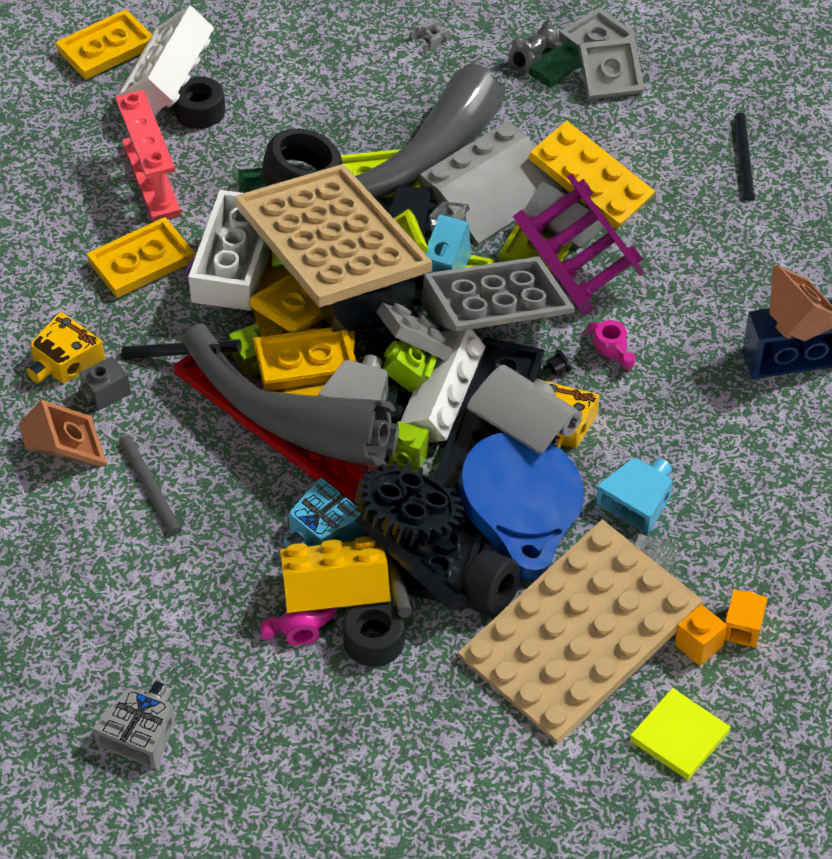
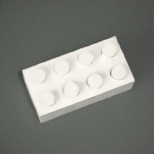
(169, 58)
(228, 258)

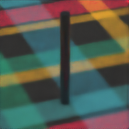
(744, 157)
(173, 349)

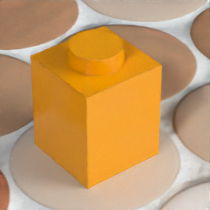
(745, 617)
(700, 635)

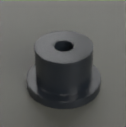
(558, 363)

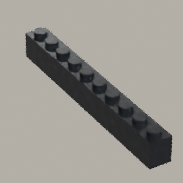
(406, 292)

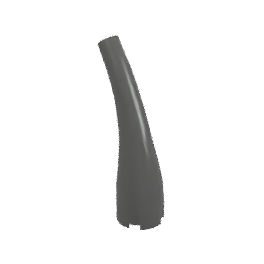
(453, 123)
(333, 427)

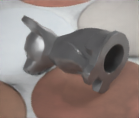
(530, 49)

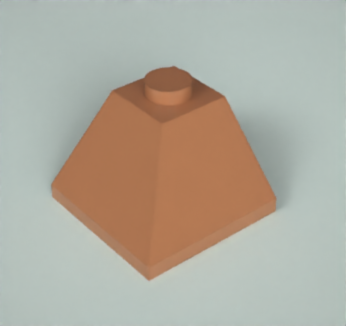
(798, 305)
(62, 434)

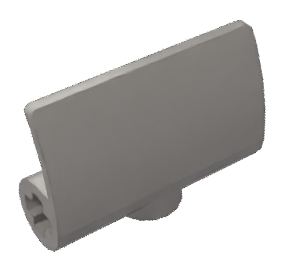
(524, 408)

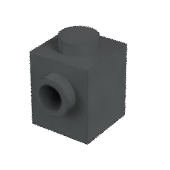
(104, 383)

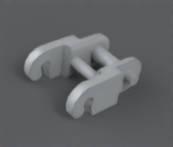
(427, 29)

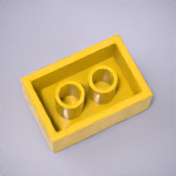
(334, 574)

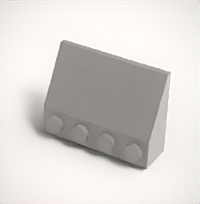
(491, 178)
(493, 294)

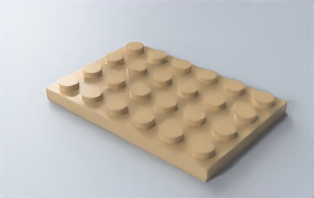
(332, 235)
(580, 631)

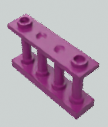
(550, 247)

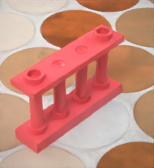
(148, 155)

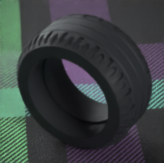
(301, 146)

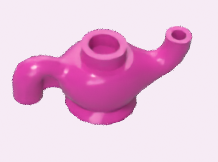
(611, 342)
(297, 626)

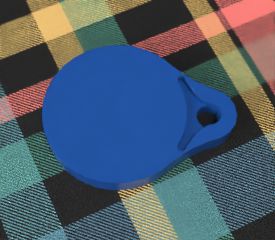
(521, 499)

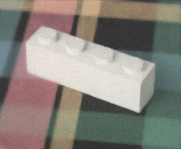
(440, 397)

